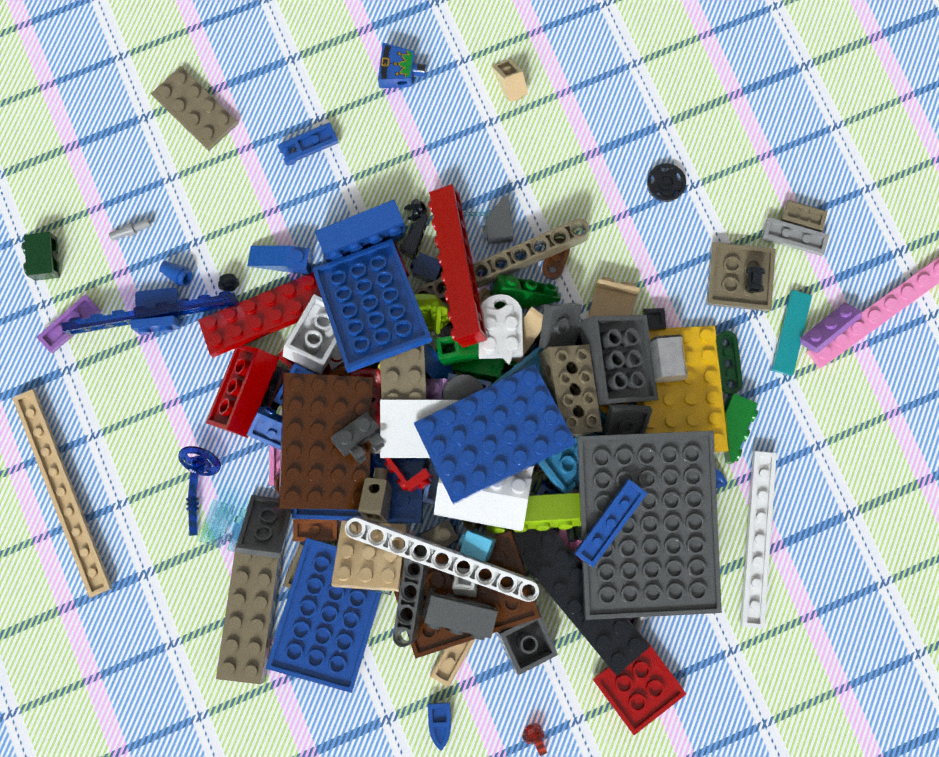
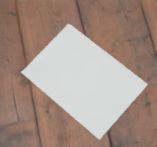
(398, 426)

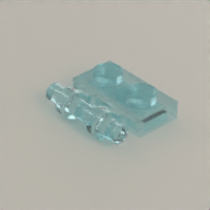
(217, 524)

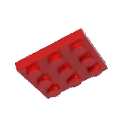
(640, 690)

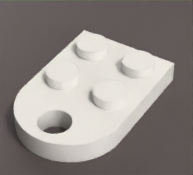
(487, 348)

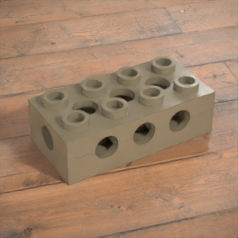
(572, 386)

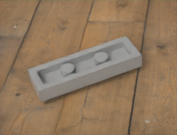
(795, 236)

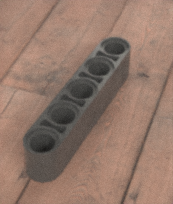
(406, 600)

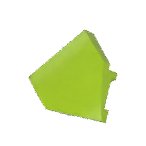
(433, 311)

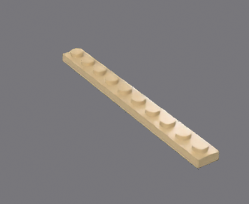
(62, 493)

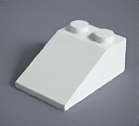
(312, 338)

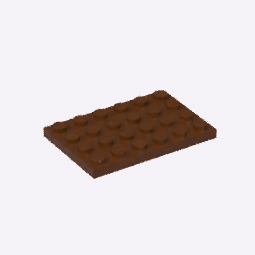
(310, 465)
(510, 609)

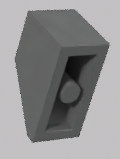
(499, 223)

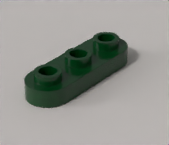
(731, 354)

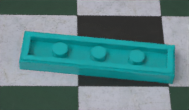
(791, 332)

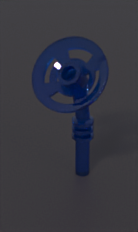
(196, 469)

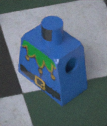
(398, 67)

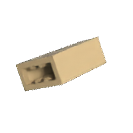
(531, 331)

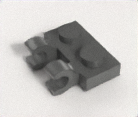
(355, 434)

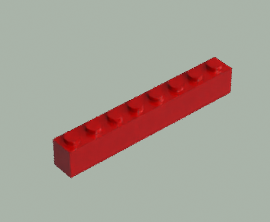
(457, 267)

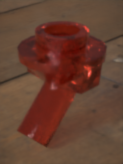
(533, 734)

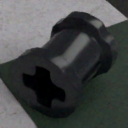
(755, 279)

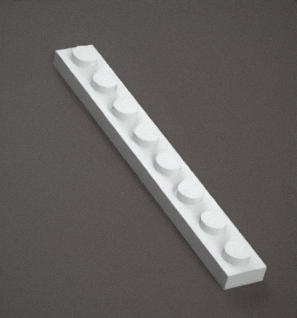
(758, 540)

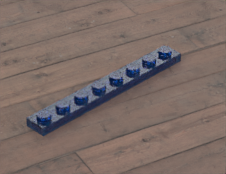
(121, 318)

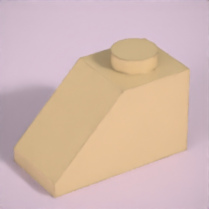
(510, 80)

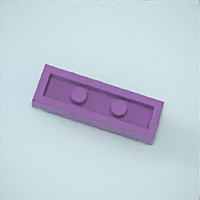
(830, 327)
(53, 336)

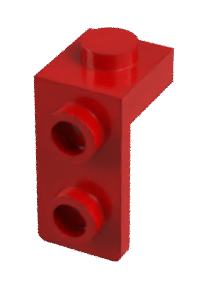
(420, 480)

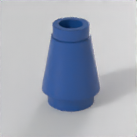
(177, 273)

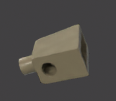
(376, 497)

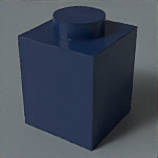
(426, 268)

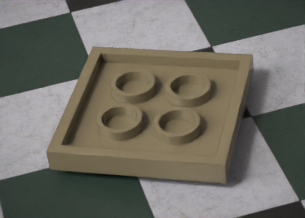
(729, 276)

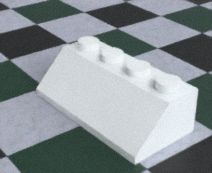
(498, 505)

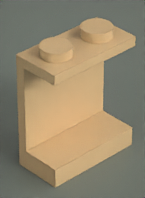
(613, 298)

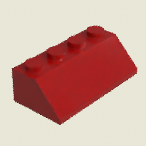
(242, 389)

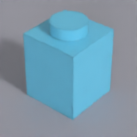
(477, 545)

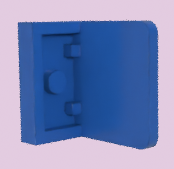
(149, 299)

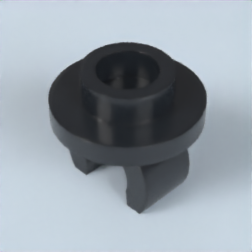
(418, 209)

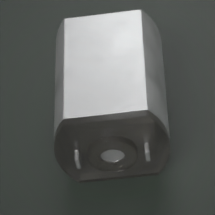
(668, 358)

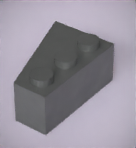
(459, 615)

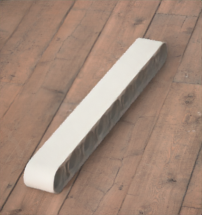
(450, 567)

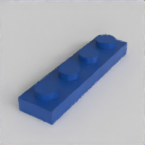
(610, 523)

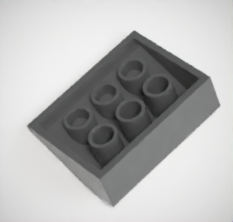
(620, 358)

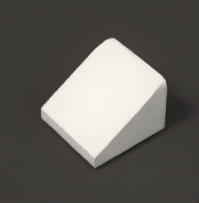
(464, 587)

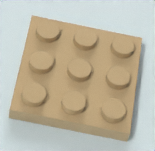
(367, 566)

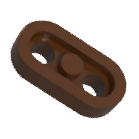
(557, 261)

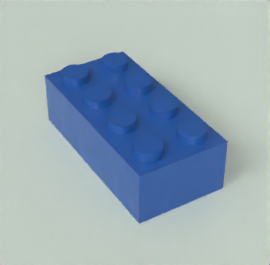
(361, 231)

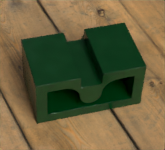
(41, 256)

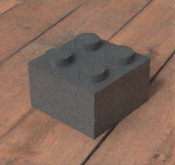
(527, 645)

